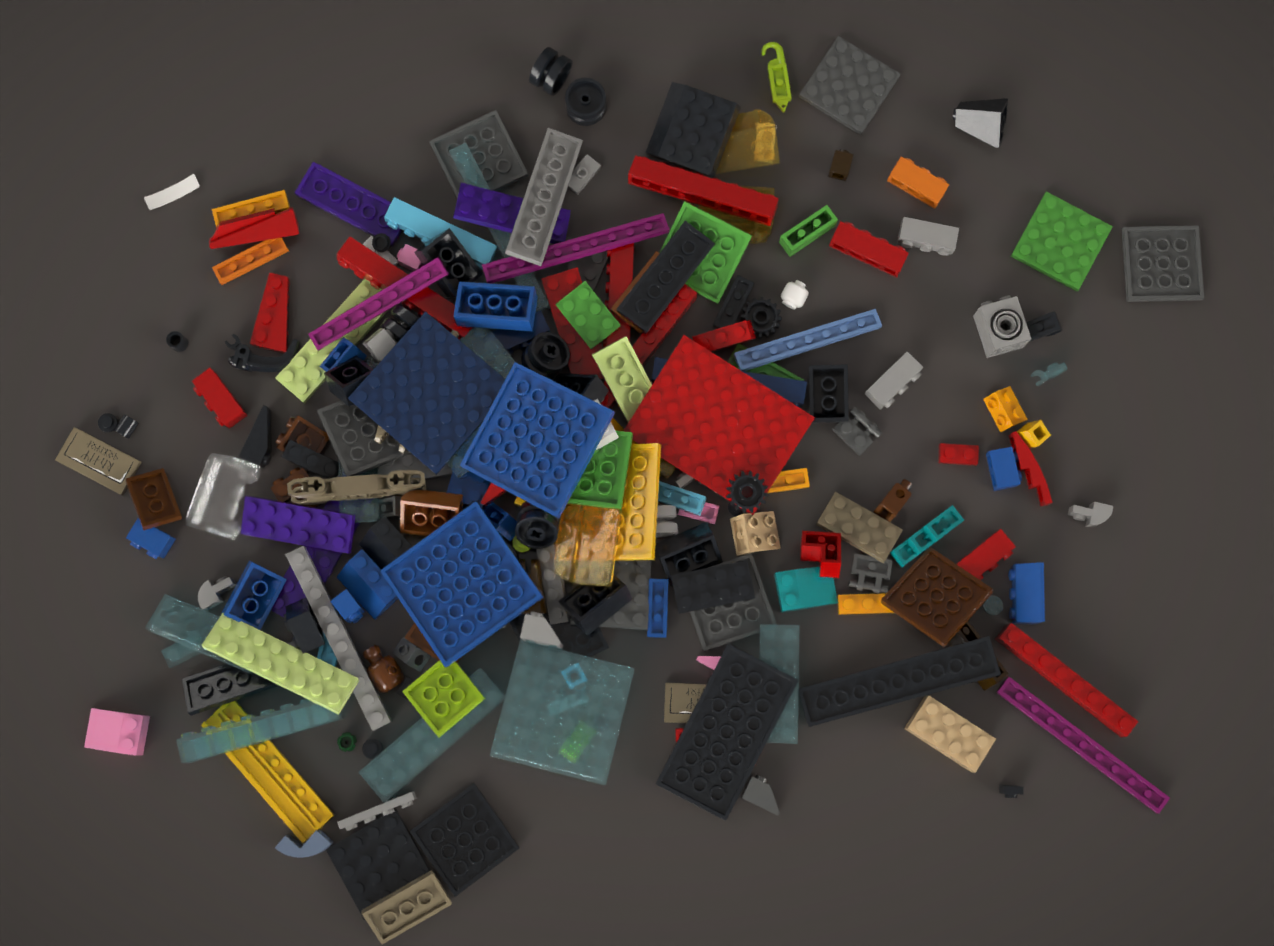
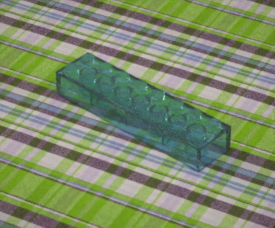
(253, 730)
(421, 746)

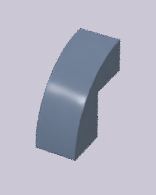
(315, 844)

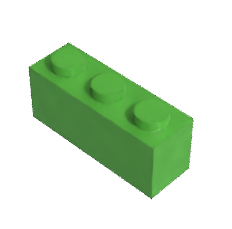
(808, 230)

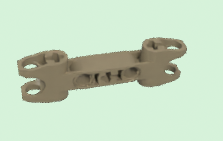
(320, 490)

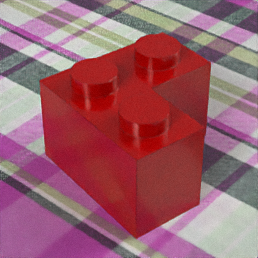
(824, 548)

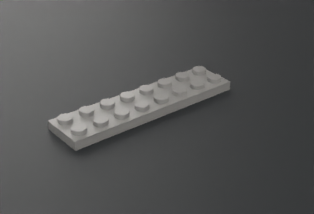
(544, 197)

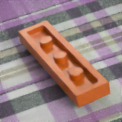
(249, 259)

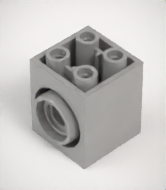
(1001, 326)

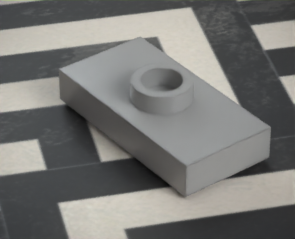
(583, 174)

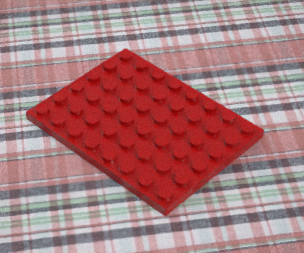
(717, 420)

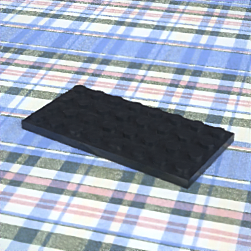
(727, 731)

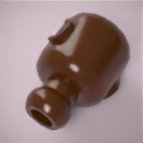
(383, 670)

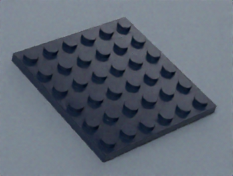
(429, 392)

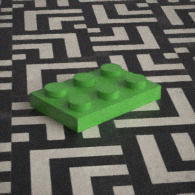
(588, 315)

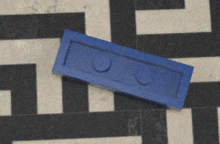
(657, 608)

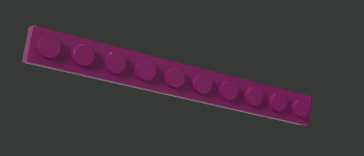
(579, 248)
(1083, 745)

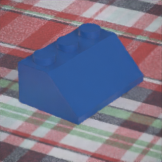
(367, 584)
(1027, 593)
(254, 595)

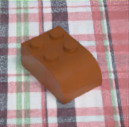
(427, 510)

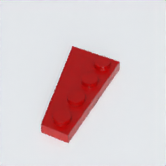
(272, 319)

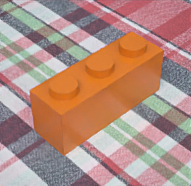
(918, 182)

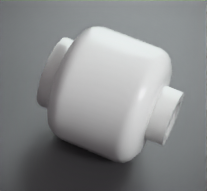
(794, 294)

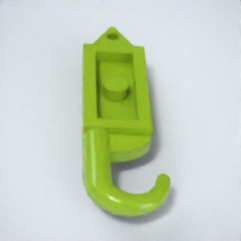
(778, 77)

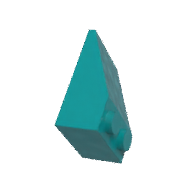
(804, 589)

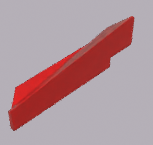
(255, 228)

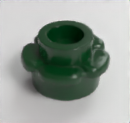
(346, 747)

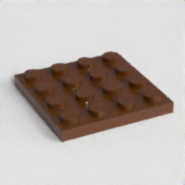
(937, 596)

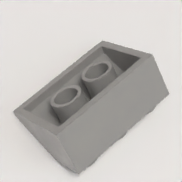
(538, 631)

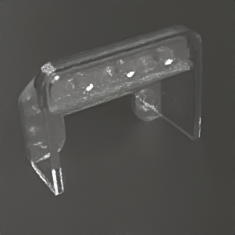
(219, 495)

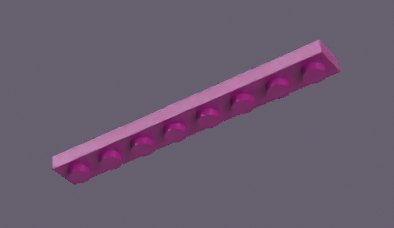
(378, 303)

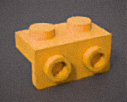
(1005, 408)

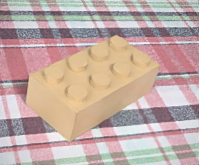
(950, 733)

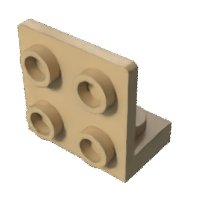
(755, 532)

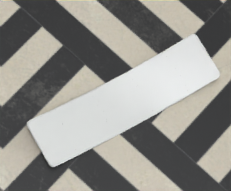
(172, 193)

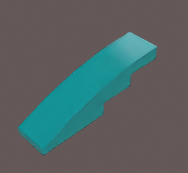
(927, 536)

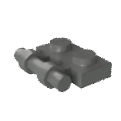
(853, 435)
(870, 567)

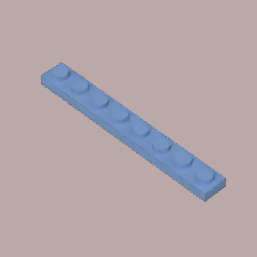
(807, 340)

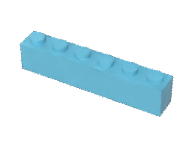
(426, 226)

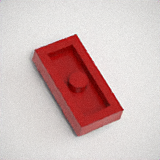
(958, 454)

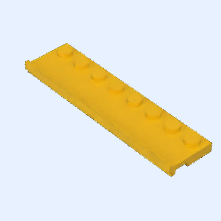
(275, 779)

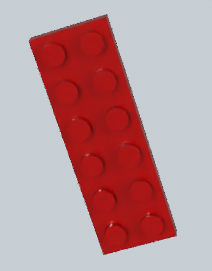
(581, 358)

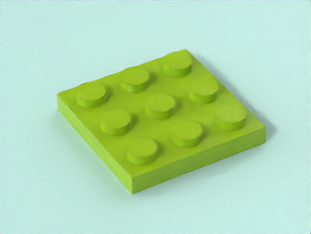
(443, 696)

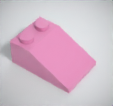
(117, 732)

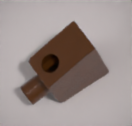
(894, 500)

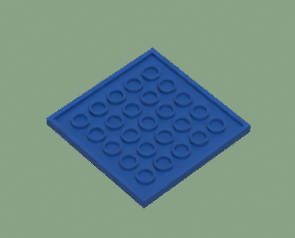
(537, 439)
(461, 584)

